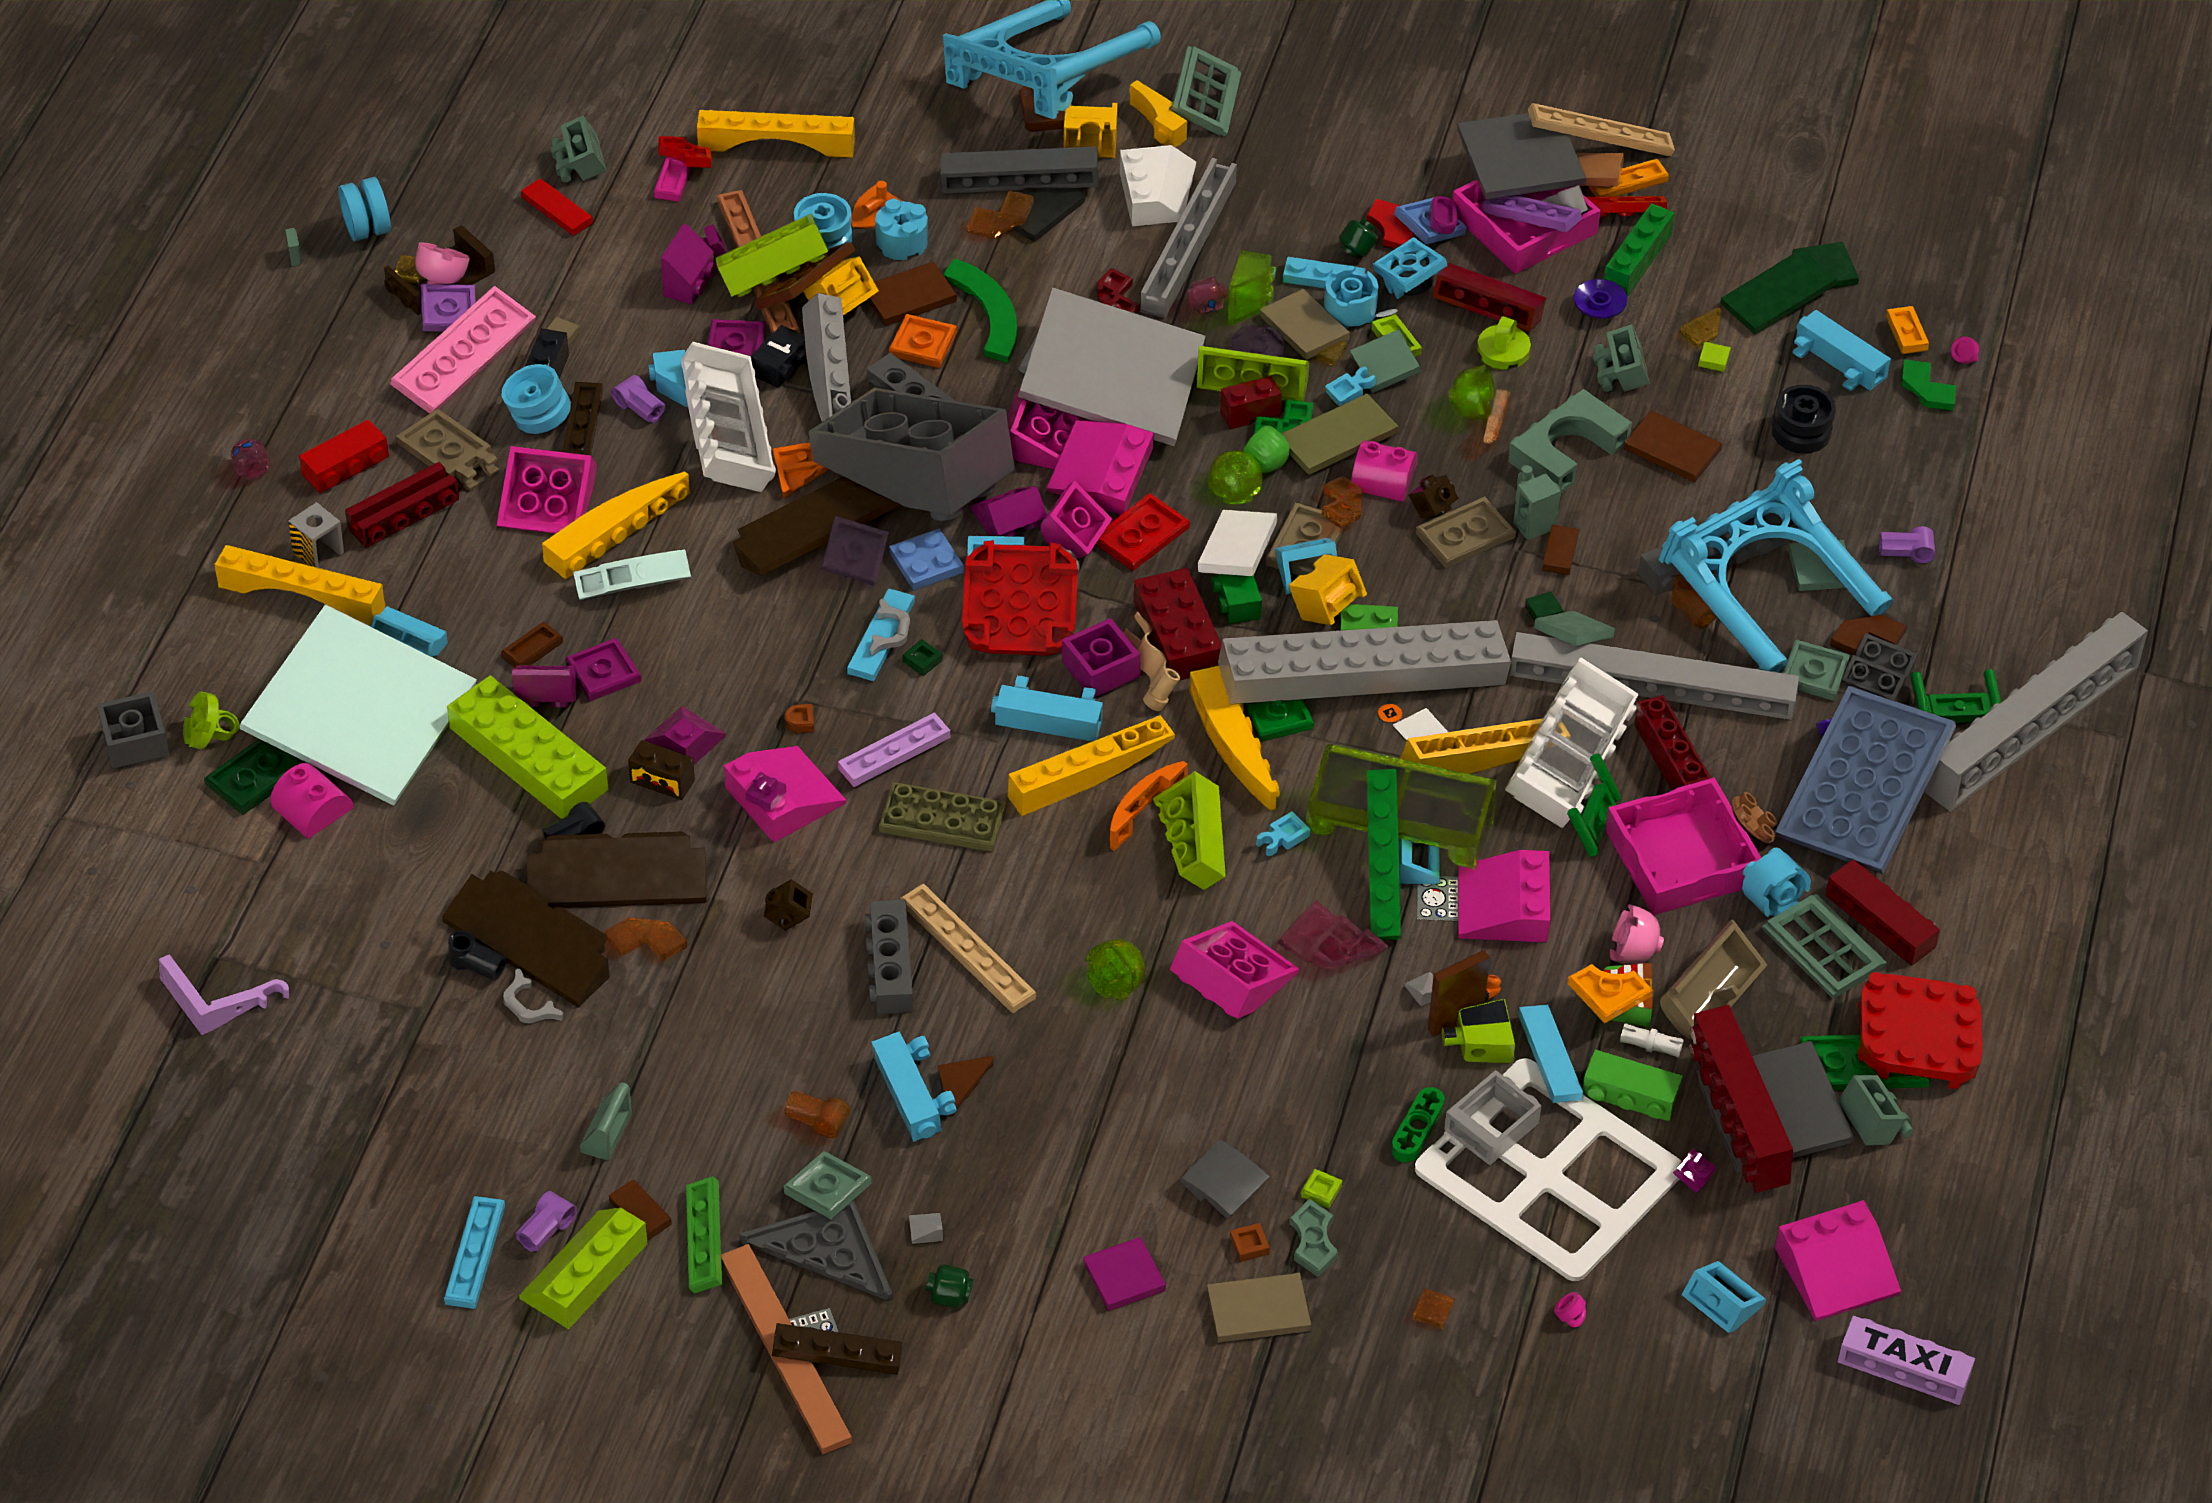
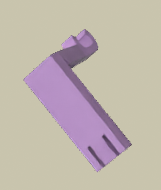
(222, 1010)

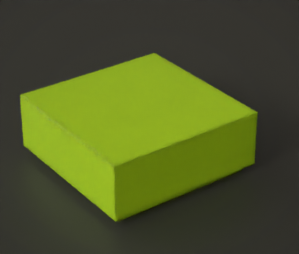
(1714, 356)
(1321, 1188)

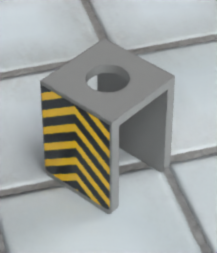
(304, 537)

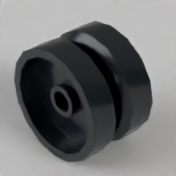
(1803, 419)

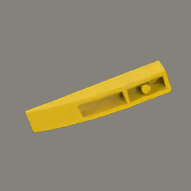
(611, 523)
(1232, 735)
(1085, 765)

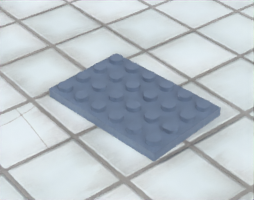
(1865, 779)

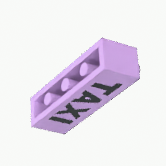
(1906, 1360)

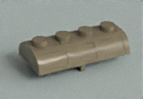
(1714, 978)

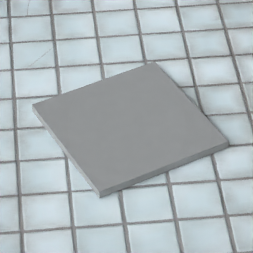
(1112, 365)

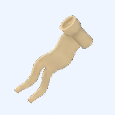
(1154, 665)

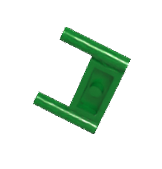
(1957, 707)
(1592, 823)

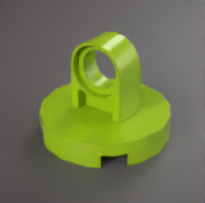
(1504, 345)
(205, 721)

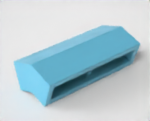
(411, 631)

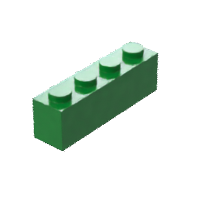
(1640, 248)

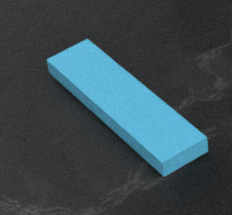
(864, 664)
(1550, 1053)
(474, 1252)

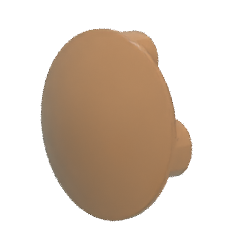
(1753, 819)

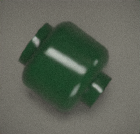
(1358, 238)
(949, 1286)

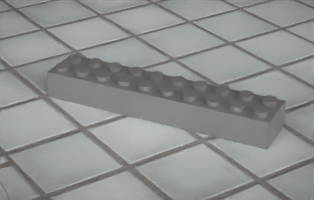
(1363, 661)
(2036, 710)

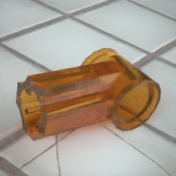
(1689, 601)
(825, 1116)

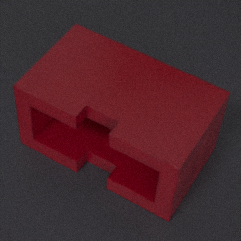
(1250, 399)

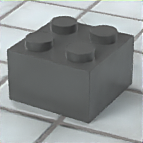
(133, 729)

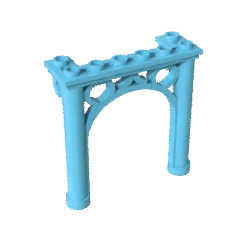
(1047, 75)
(1790, 499)

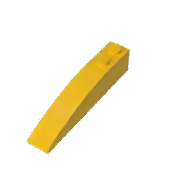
(1472, 748)

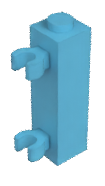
(1842, 350)
(1048, 712)
(907, 1086)

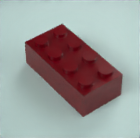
(1177, 621)

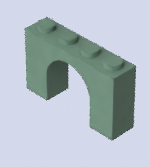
(1578, 416)

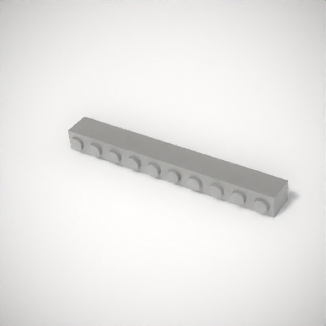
(1658, 675)

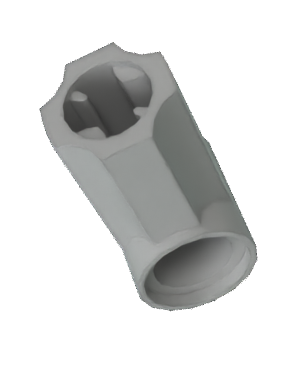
(1569, 198)

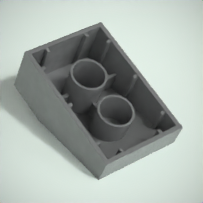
(917, 449)

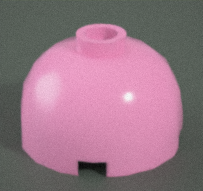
(440, 264)
(1636, 937)

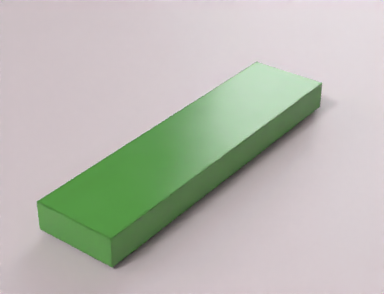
(703, 1234)

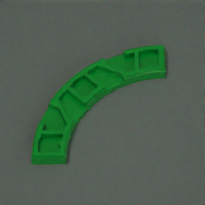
(993, 302)

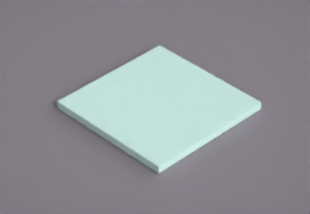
(357, 704)

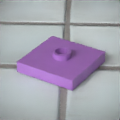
(444, 304)

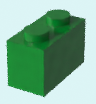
(1237, 597)

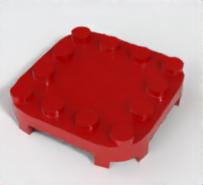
(1019, 598)
(1920, 1028)

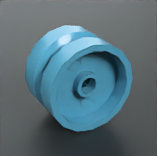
(364, 209)
(831, 216)
(536, 399)

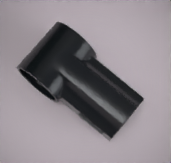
(580, 821)
(468, 954)

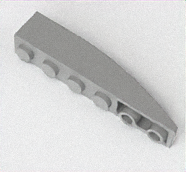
(826, 353)

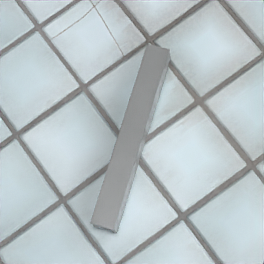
(1187, 239)

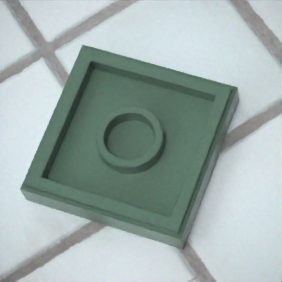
(1386, 359)
(1810, 570)
(1574, 628)
(1818, 669)
(827, 1185)

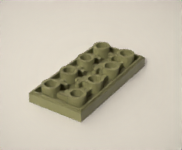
(1338, 433)
(942, 817)

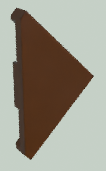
(963, 1076)

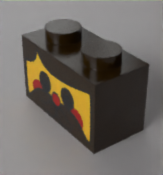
(661, 770)

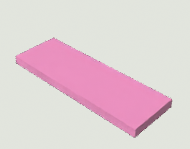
(463, 350)

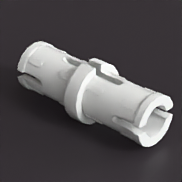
(1651, 1040)

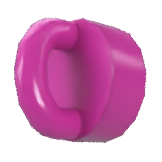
(1965, 350)
(1569, 1307)

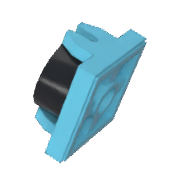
(1409, 268)

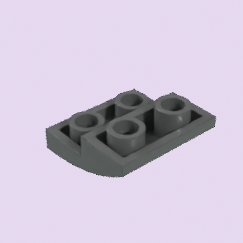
(1880, 667)
(1224, 1178)

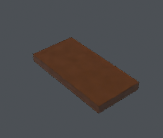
(798, 281)

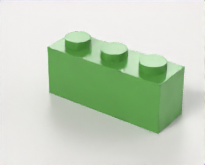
(1632, 1085)

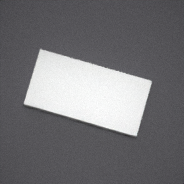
(1237, 543)

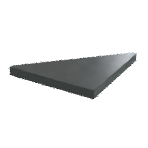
(827, 1247)

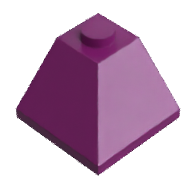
(686, 734)

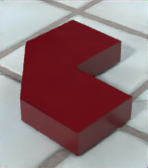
(1111, 289)

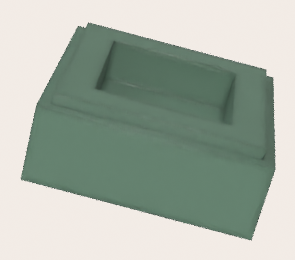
(293, 247)

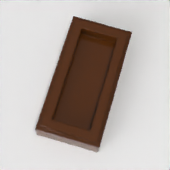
(1560, 549)
(532, 646)
(638, 1203)

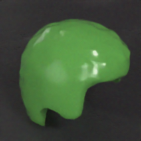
(1268, 448)

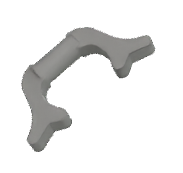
(900, 637)
(526, 1015)

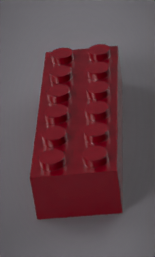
(1741, 1099)

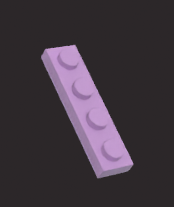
(894, 749)

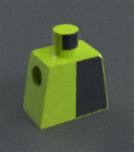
(1483, 1033)

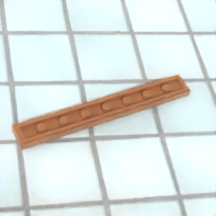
(744, 230)
(798, 1375)

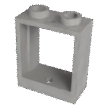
(1476, 1137)

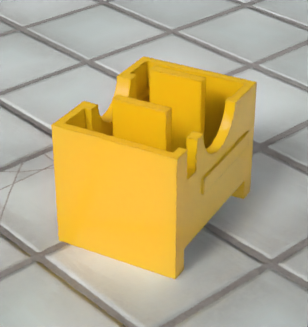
(1091, 128)
(846, 280)
(1327, 589)

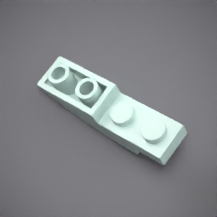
(632, 574)

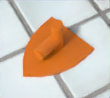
(869, 204)

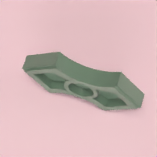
(1315, 1249)

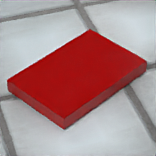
(1142, 532)

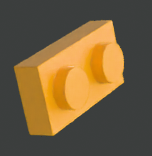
(1907, 330)

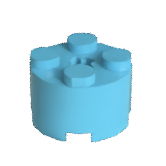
(901, 229)
(1351, 296)
(1774, 882)

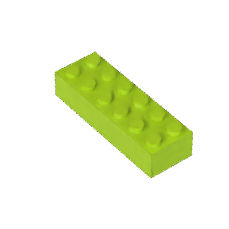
(527, 747)

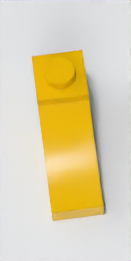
(1167, 125)

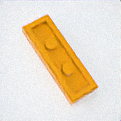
(1635, 178)

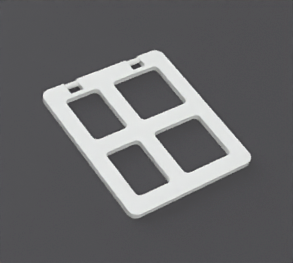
(1547, 1176)

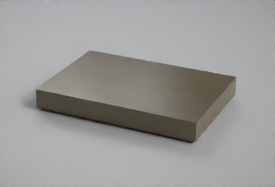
(1304, 323)
(1302, 526)
(1465, 532)
(1258, 1307)

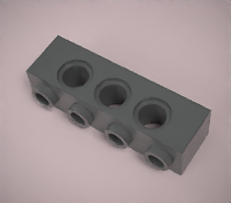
(895, 375)
(890, 957)

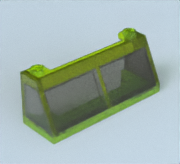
(1433, 802)

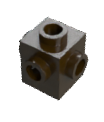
(1433, 496)
(788, 904)

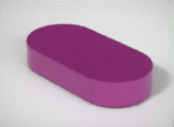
(1443, 215)

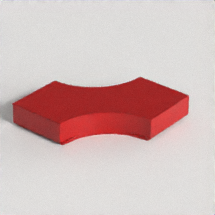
(684, 151)
(1393, 229)

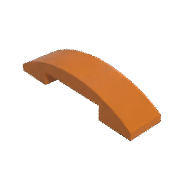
(1140, 797)

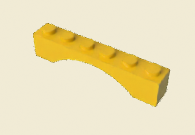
(827, 134)
(249, 571)

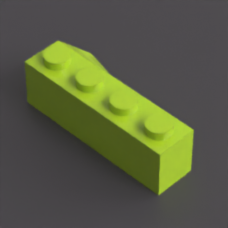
(1194, 828)

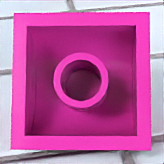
(1384, 470)
(1075, 521)
(309, 799)

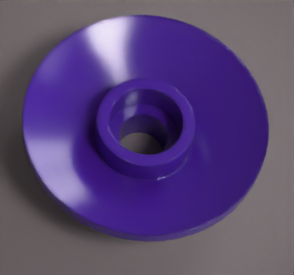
(1600, 298)

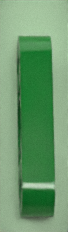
(1418, 1112)

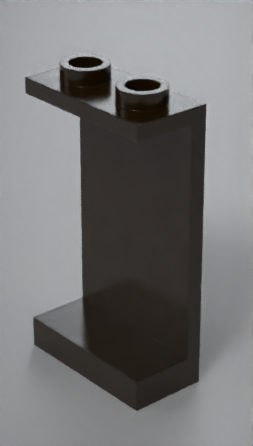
(479, 267)

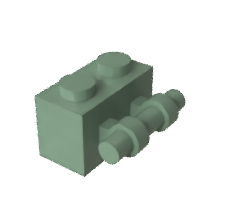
(582, 149)
(1627, 358)
(1536, 503)
(1874, 1111)

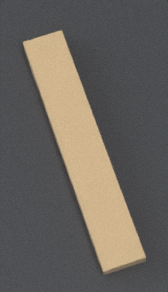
(1601, 129)
(968, 948)

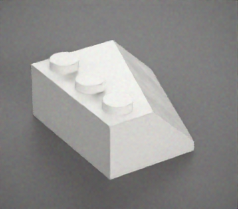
(1156, 183)

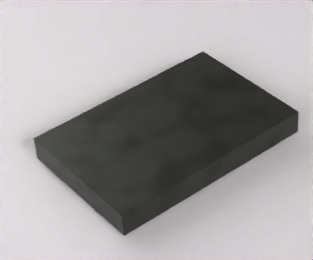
(1048, 209)

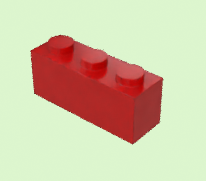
(344, 456)

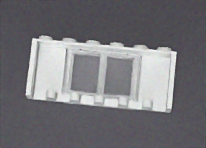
(727, 417)
(1579, 723)

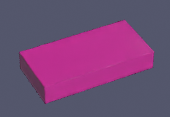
(672, 180)

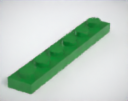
(1384, 854)

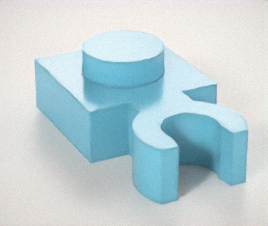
(1349, 388)
(1285, 831)

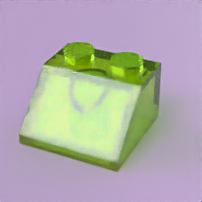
(1250, 286)

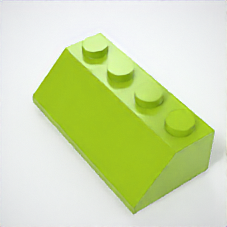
(771, 255)
(1227, 368)
(586, 1266)

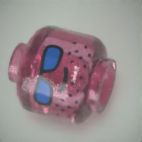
(1206, 295)
(250, 458)

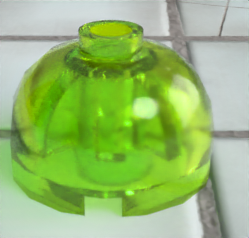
(1473, 392)
(1235, 477)
(1116, 968)

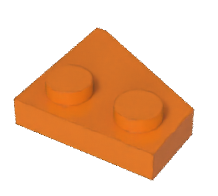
(795, 467)

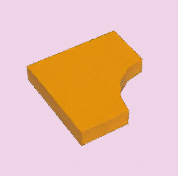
(1609, 993)

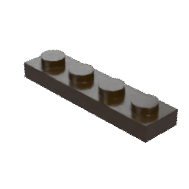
(583, 418)
(837, 1348)

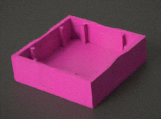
(1520, 243)
(1681, 845)

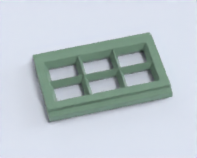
(1184, 90)
(1840, 928)

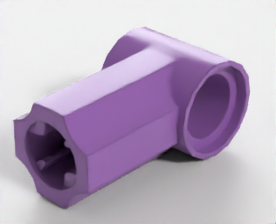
(634, 394)
(1915, 544)
(550, 1215)

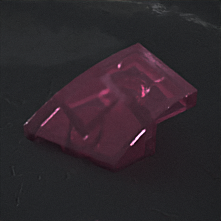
(1328, 940)

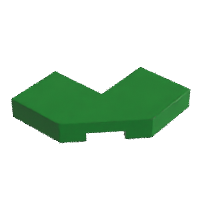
(1931, 394)
(1295, 414)

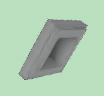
(1421, 988)
(926, 1228)

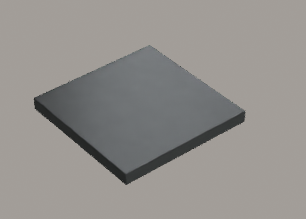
(1519, 158)
(1800, 1098)

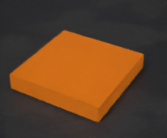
(923, 341)

